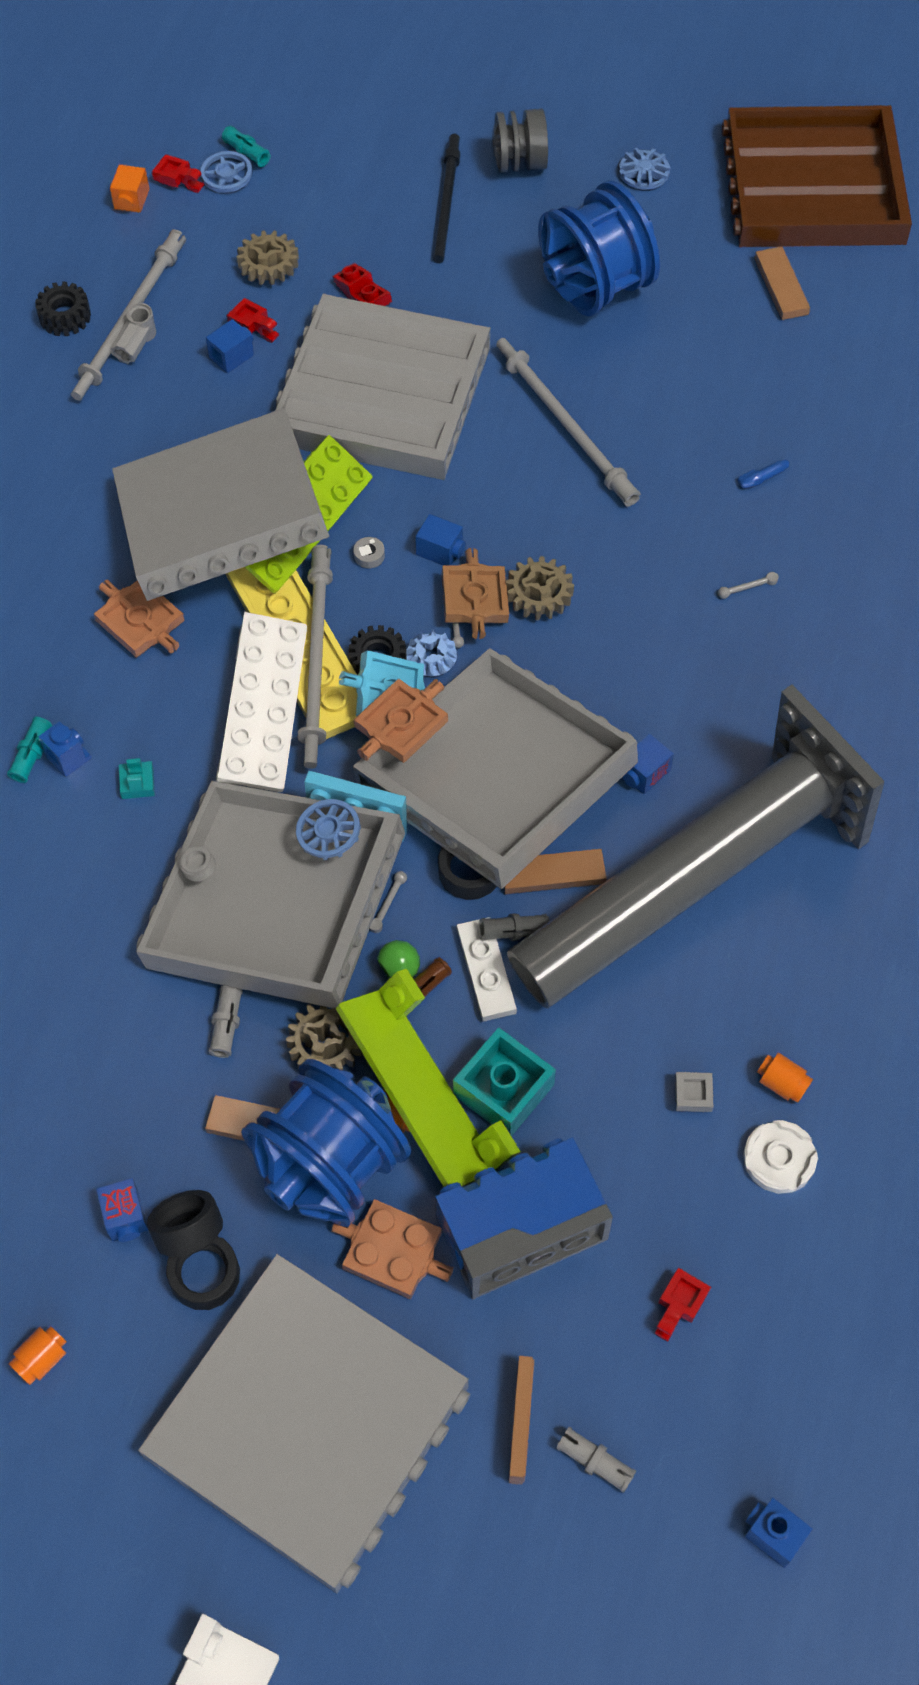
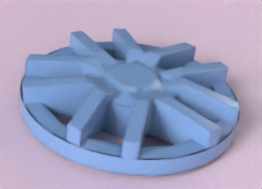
(644, 168)
(328, 828)

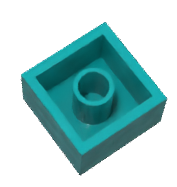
(504, 1081)

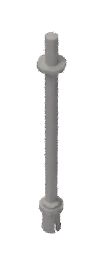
(166, 256)
(615, 478)
(320, 577)

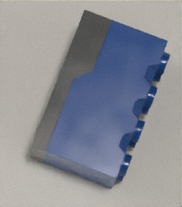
(522, 1216)

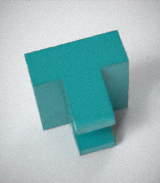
(136, 779)

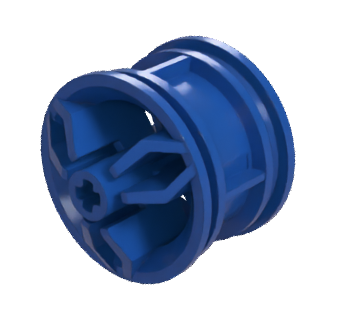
(599, 248)
(326, 1143)

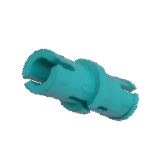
(246, 145)
(21, 765)

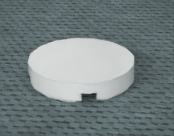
(780, 1157)

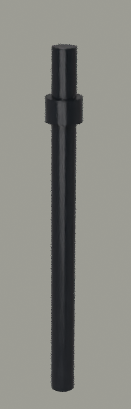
(451, 161)

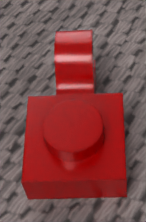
(176, 171)
(254, 318)
(682, 1299)

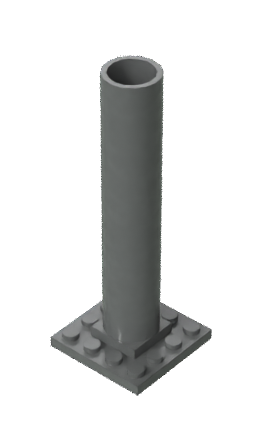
(810, 776)

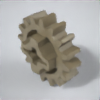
(267, 257)
(537, 586)
(315, 1028)

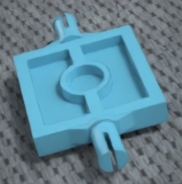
(378, 674)

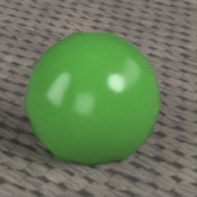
(398, 956)

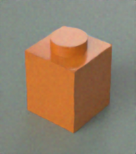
(129, 188)

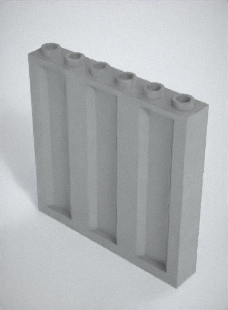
(384, 384)

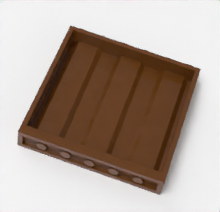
(815, 176)

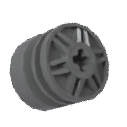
(520, 140)

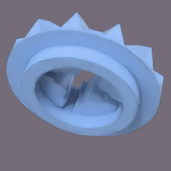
(433, 664)

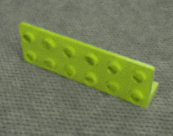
(336, 483)
(418, 1087)

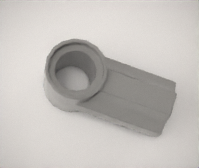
(135, 333)

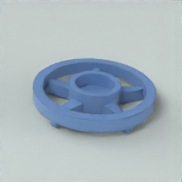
(226, 172)

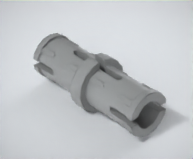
(225, 1021)
(596, 1459)

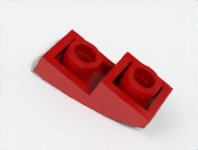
(359, 286)

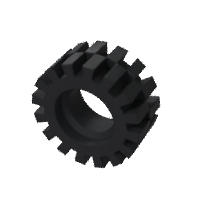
(58, 297)
(373, 641)

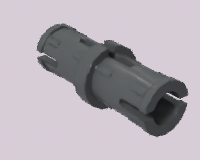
(510, 927)

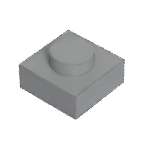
(694, 1092)

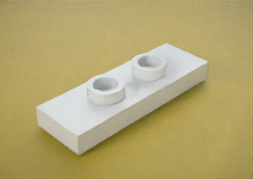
(486, 973)

